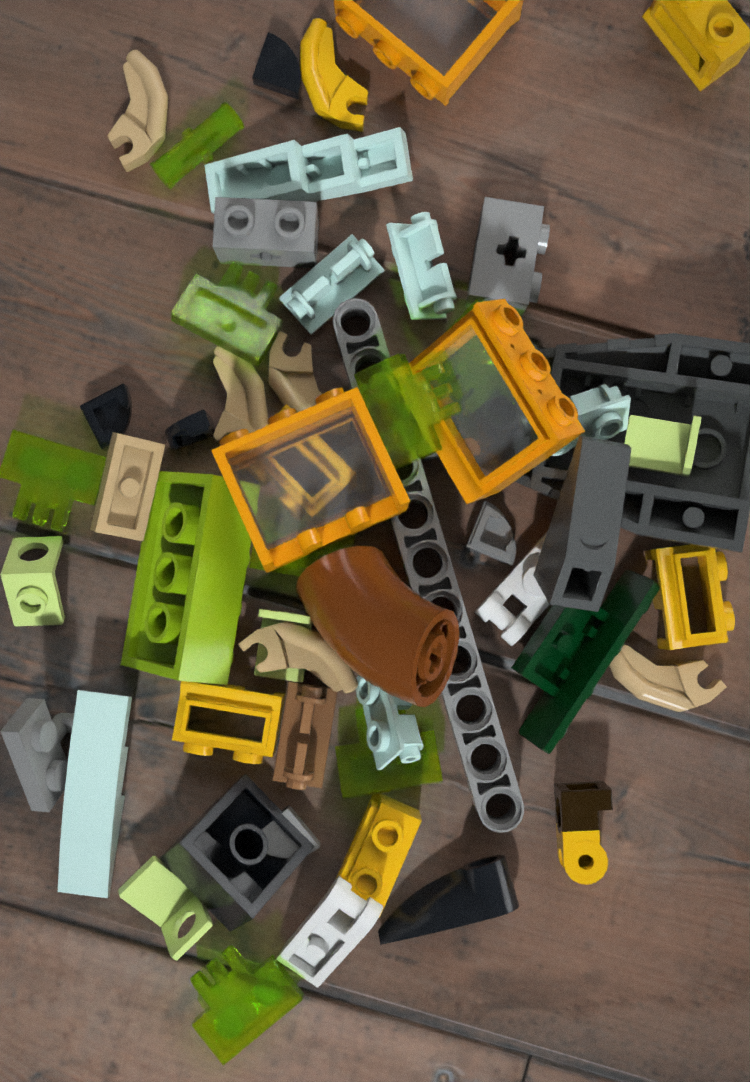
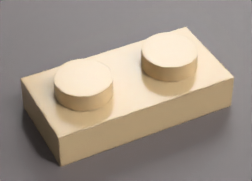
(127, 487)

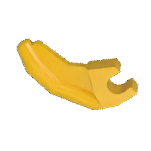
(325, 83)

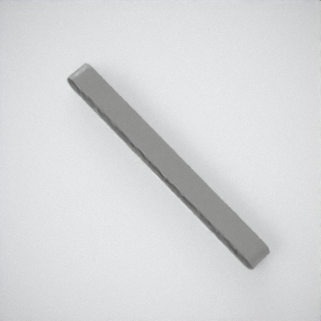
(472, 680)

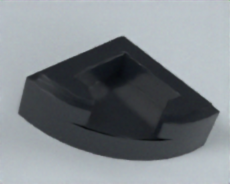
(278, 68)
(109, 414)
(190, 430)

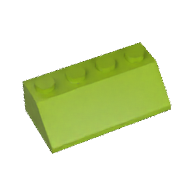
(188, 581)

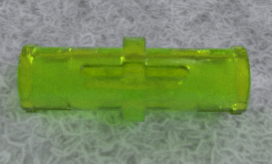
(197, 145)

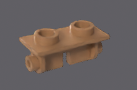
(305, 735)

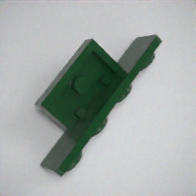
(573, 653)

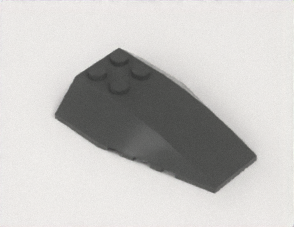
(672, 382)

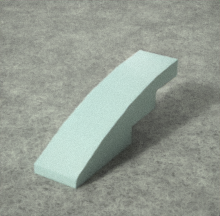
(314, 170)
(93, 793)

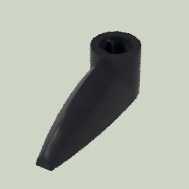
(454, 900)

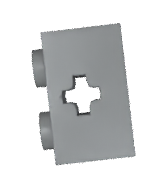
(510, 228)
(266, 232)

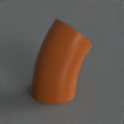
(380, 624)

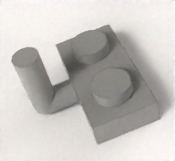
(37, 752)

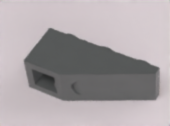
(585, 526)

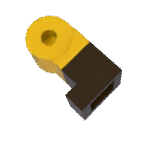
(579, 830)

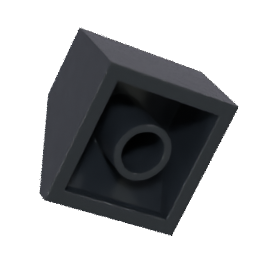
(226, 854)

